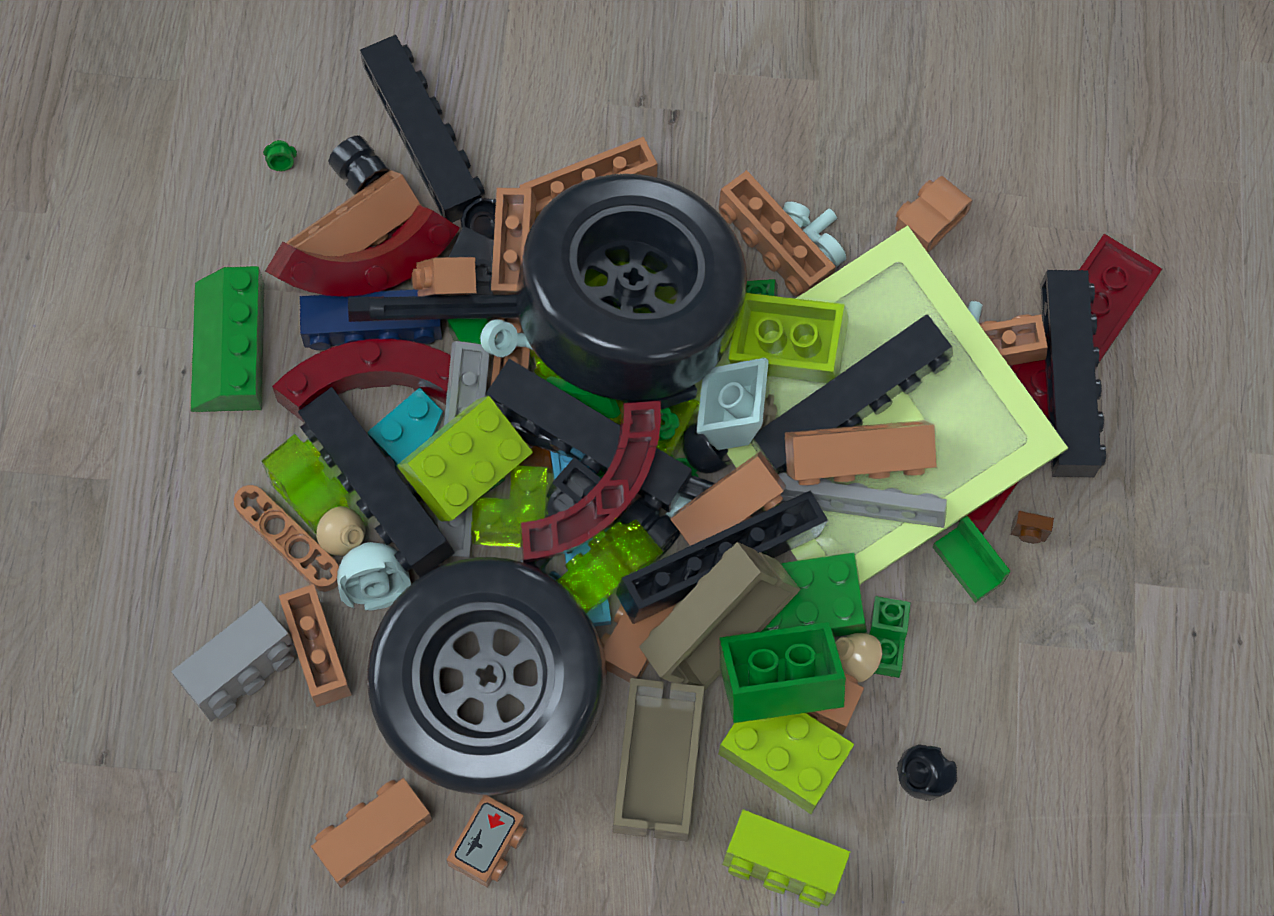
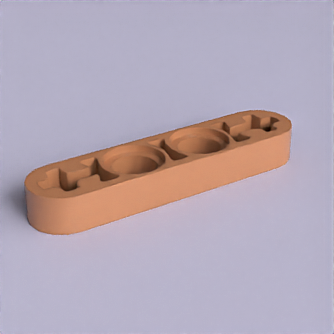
(283, 541)

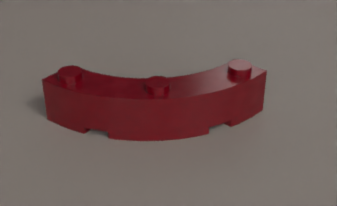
(370, 269)
(365, 366)
(609, 498)

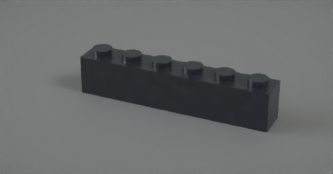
(420, 127)
(1071, 371)
(861, 388)
(580, 431)
(376, 482)
(676, 575)

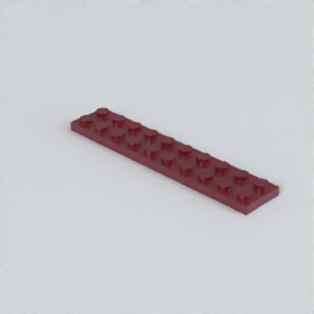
(1120, 285)

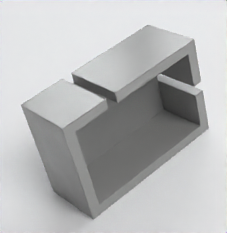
(236, 662)

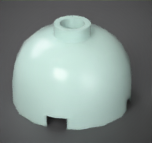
(371, 576)

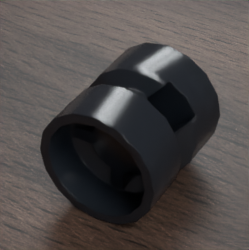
(356, 162)
(658, 527)

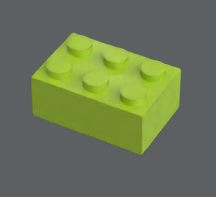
(793, 334)
(464, 459)
(788, 755)
(785, 859)

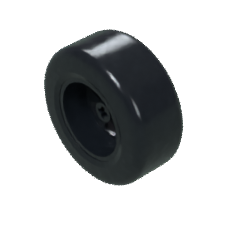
(647, 225)
(418, 642)

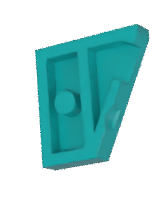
(407, 426)

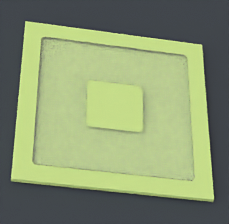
(981, 412)

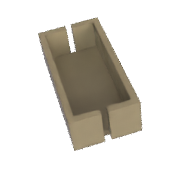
(730, 600)
(658, 760)

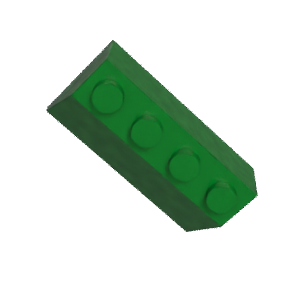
(228, 341)

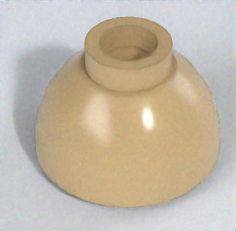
(340, 531)
(859, 655)

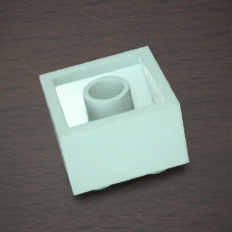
(733, 403)

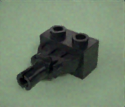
(567, 490)

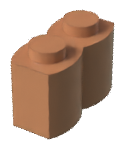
(934, 212)

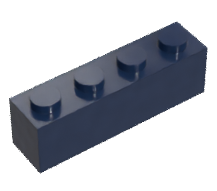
(327, 324)

